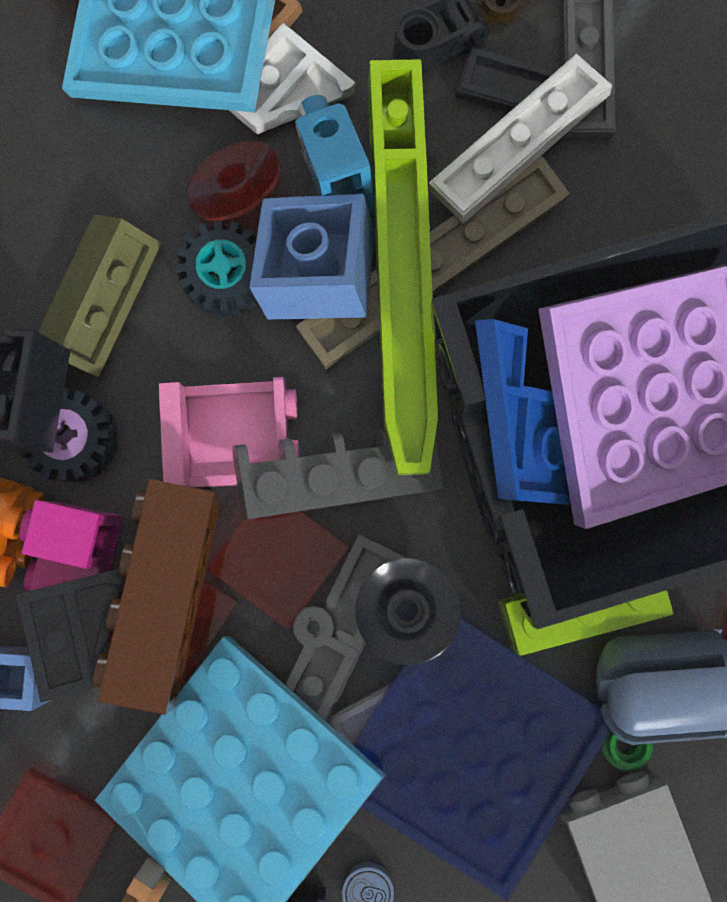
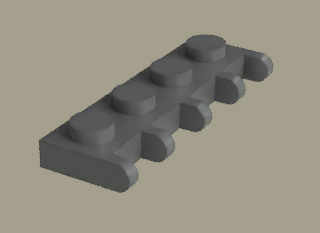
(326, 478)

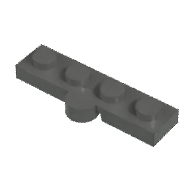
(331, 633)

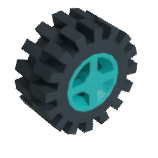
(217, 252)

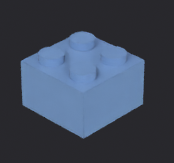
(313, 257)

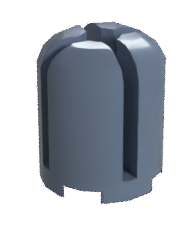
(664, 686)

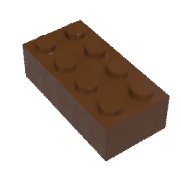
(159, 597)

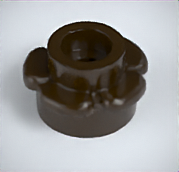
(500, 14)

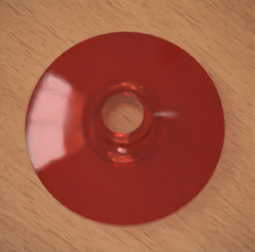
(233, 180)

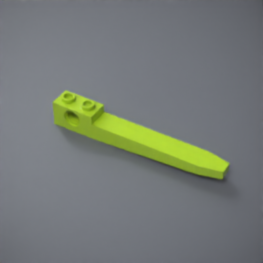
(403, 261)

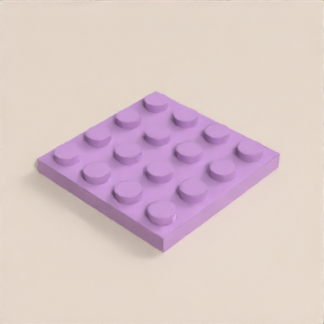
(640, 393)

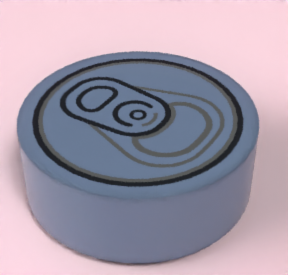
(367, 884)

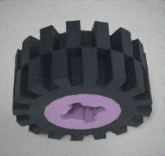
(86, 437)

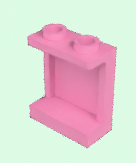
(207, 422)

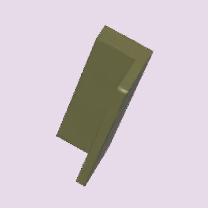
(99, 290)

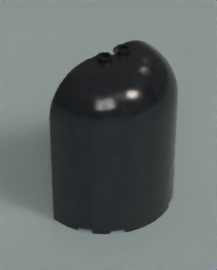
(546, 556)

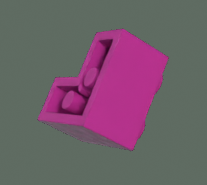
(67, 542)

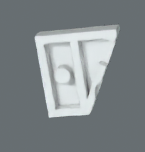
(288, 77)

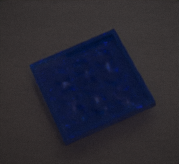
(479, 756)

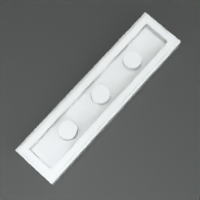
(520, 138)

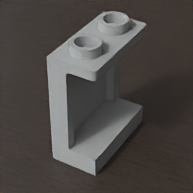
(634, 843)

